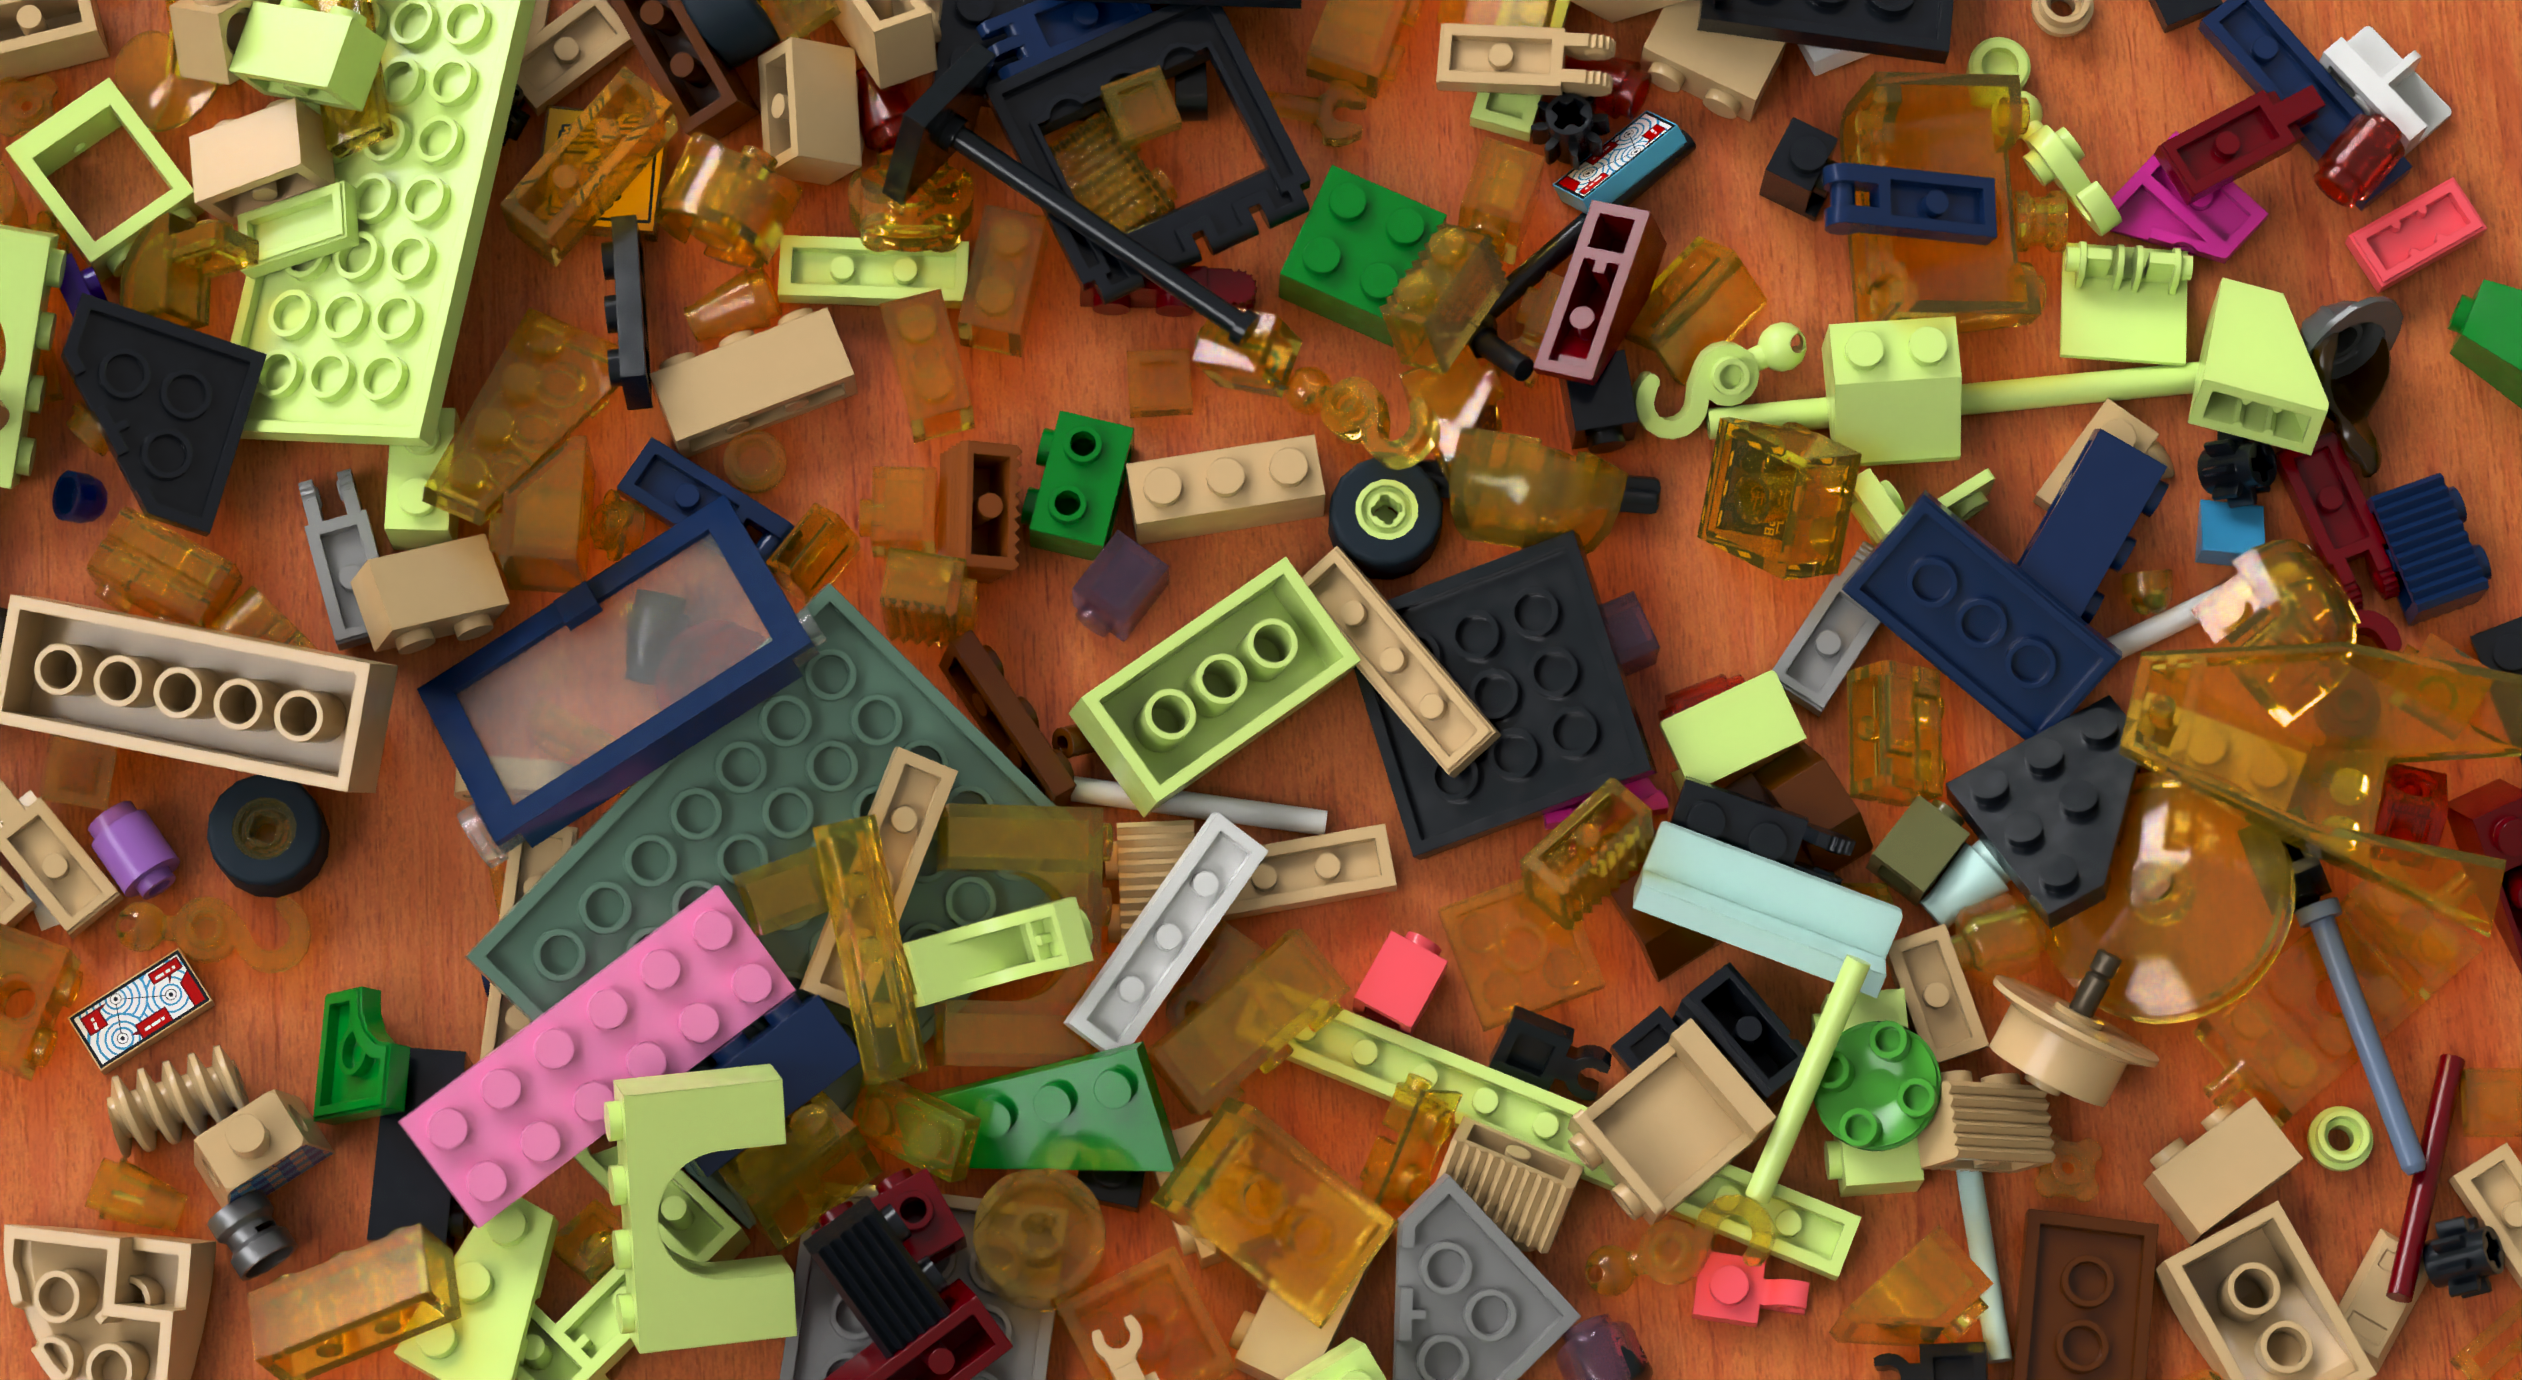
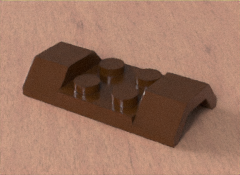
(1793, 781)

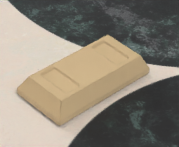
(2366, 1307)

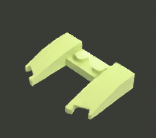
(588, 1335)

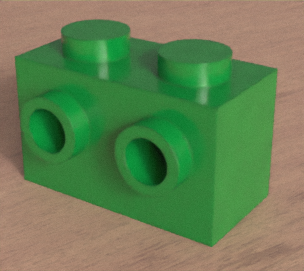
(1079, 485)

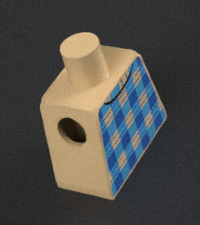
(259, 1147)

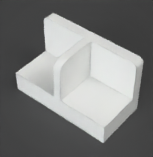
(2386, 84)

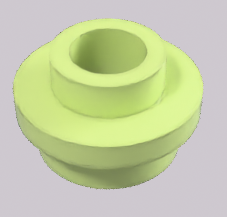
(2350, 1122)

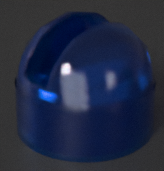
(79, 497)

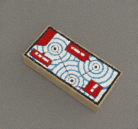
(141, 1011)

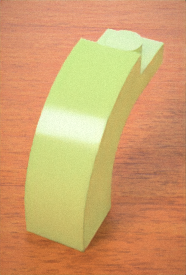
(998, 950)

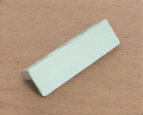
(1764, 906)

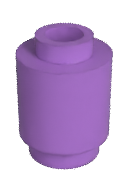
(133, 850)

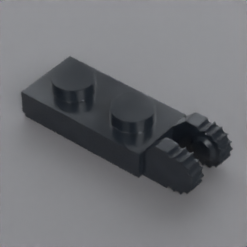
(1755, 826)

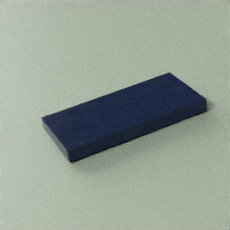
(1981, 619)

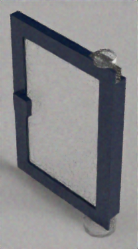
(617, 679)

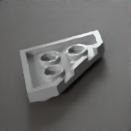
(1468, 1295)

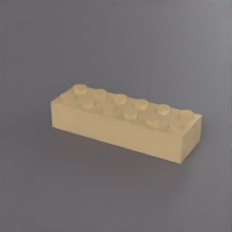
(194, 693)

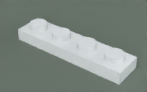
(1166, 935)

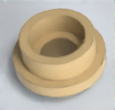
(2062, 26)

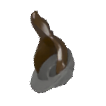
(2353, 362)

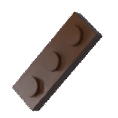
(1004, 717)

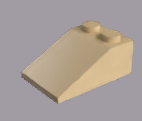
(2261, 1305)

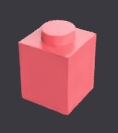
(1401, 982)

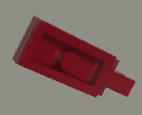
(2236, 141)

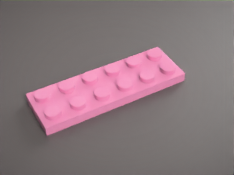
(547, 1085)

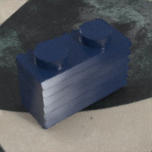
(2430, 548)

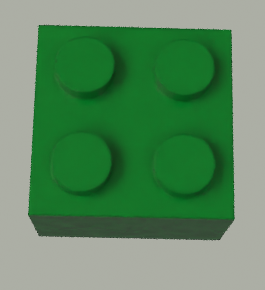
(1355, 251)

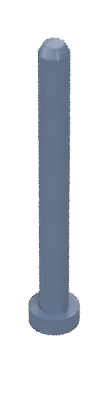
(2321, 920)

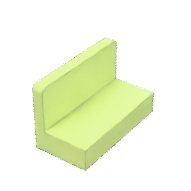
(1732, 730)

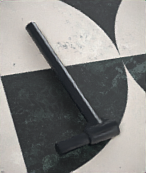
(1485, 339)

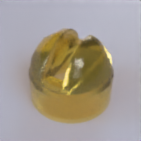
(2148, 590)

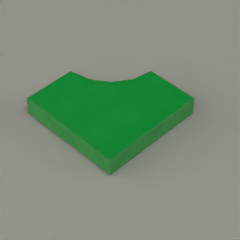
(359, 1064)

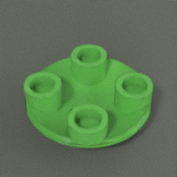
(1879, 1086)

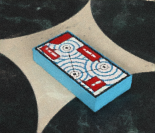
(1624, 162)

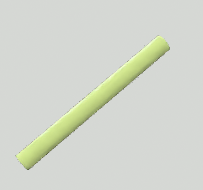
(1807, 1079)

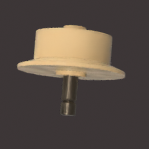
(2064, 1042)

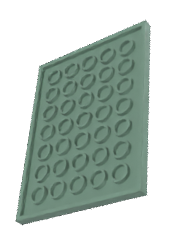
(750, 799)

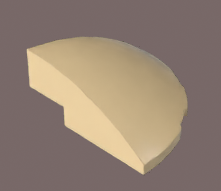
(110, 1300)

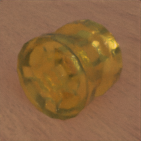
(2041, 220)

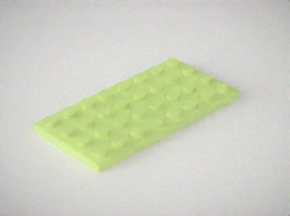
(372, 330)

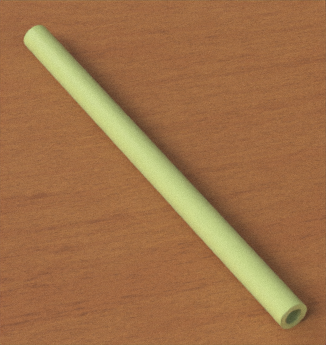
(1996, 395)

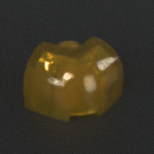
(1524, 493)
(2278, 599)

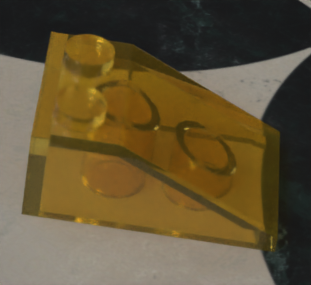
(1274, 1211)

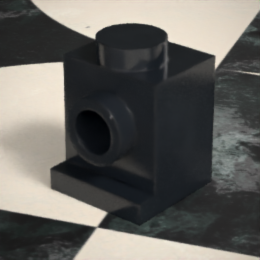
(1797, 167)

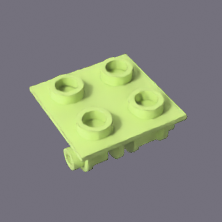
(2124, 303)

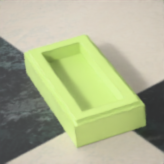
(302, 228)

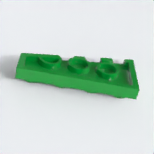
(1071, 1115)

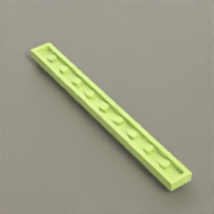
(1379, 1057)

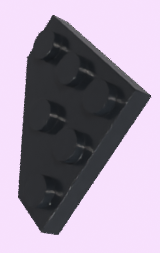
(164, 404)
(2055, 809)

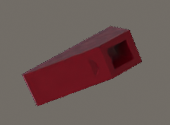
(2491, 825)

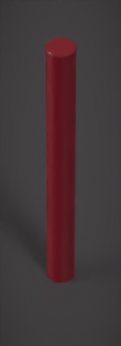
(2425, 1183)

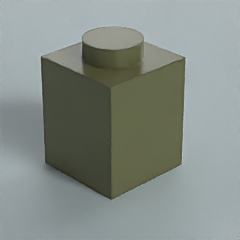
(1919, 848)

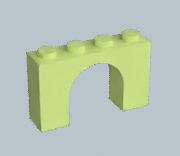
(27, 272)
(658, 1130)

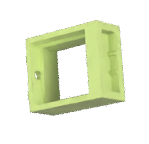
(69, 135)

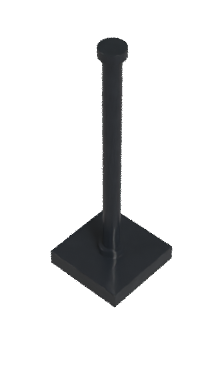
(945, 123)

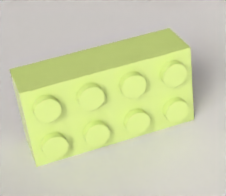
(1214, 686)

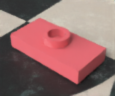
(2415, 235)

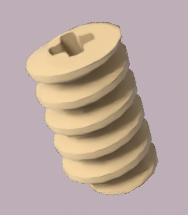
(174, 1101)

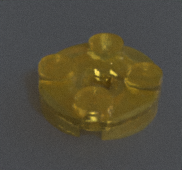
(930, 224)

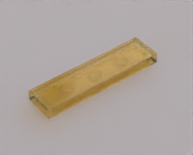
(870, 949)

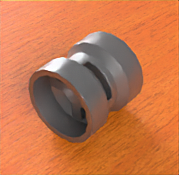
(252, 1234)

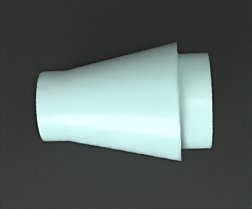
(1967, 880)

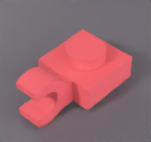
(1735, 1292)

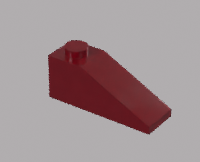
(1601, 291)

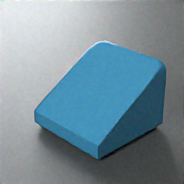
(2227, 531)

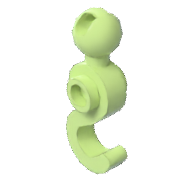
(2056, 158)
(1719, 374)

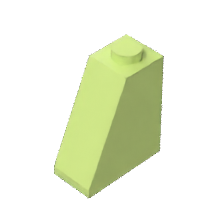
(2257, 372)

